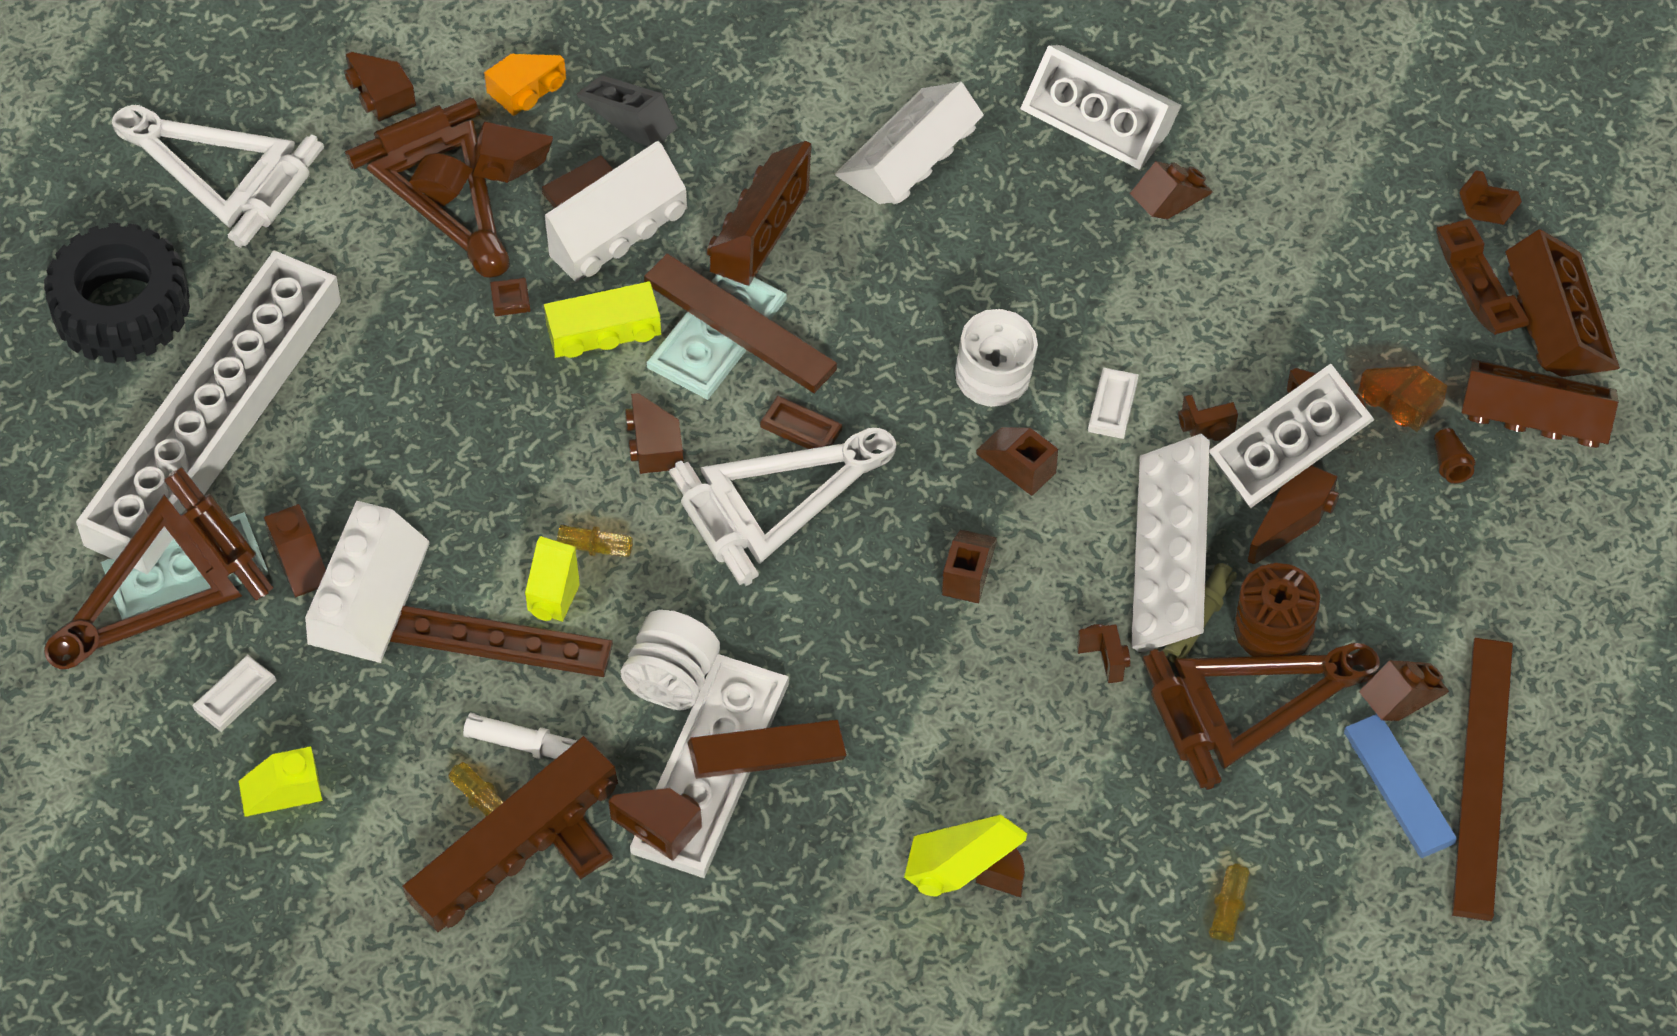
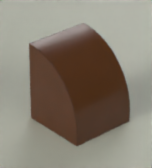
(440, 177)
(1005, 874)

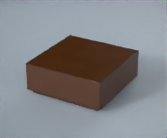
(510, 297)

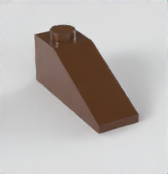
(1294, 511)

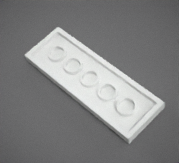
(1171, 544)
(731, 700)

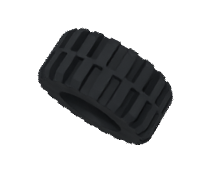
(125, 327)

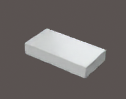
(1113, 403)
(234, 693)

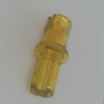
(596, 541)
(479, 793)
(1229, 903)

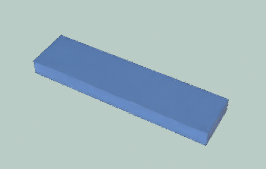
(1400, 786)

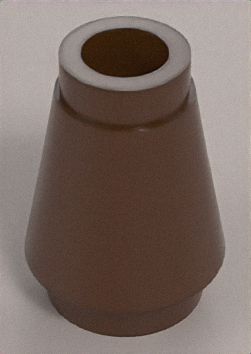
(1453, 457)

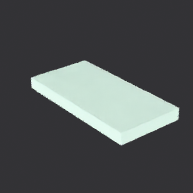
(699, 354)
(172, 576)

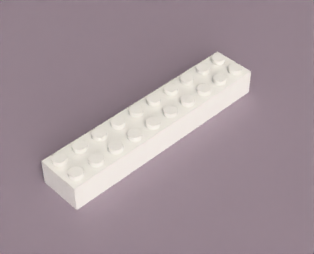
(213, 402)

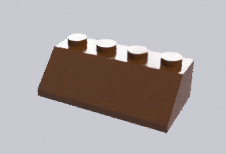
(761, 214)
(1560, 307)
(1540, 403)

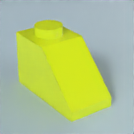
(552, 580)
(281, 782)

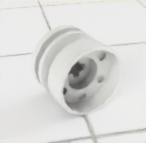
(995, 357)
(670, 659)

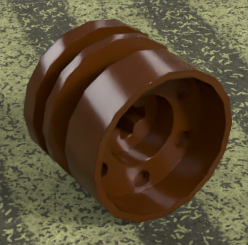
(1277, 611)

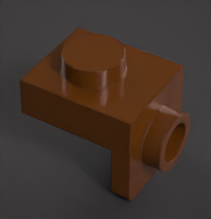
(1488, 202)
(1213, 422)
(1107, 640)

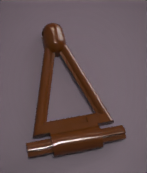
(405, 146)
(209, 543)
(1197, 722)

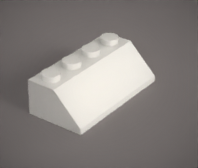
(1099, 106)
(912, 143)
(615, 212)
(1290, 435)
(366, 583)

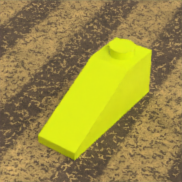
(957, 854)

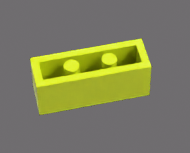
(602, 320)

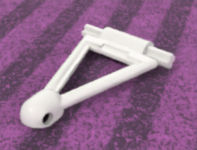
(259, 194)
(727, 521)

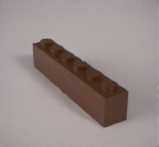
(511, 835)

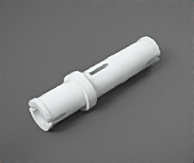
(537, 742)

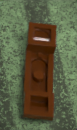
(1477, 280)

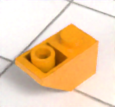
(523, 79)

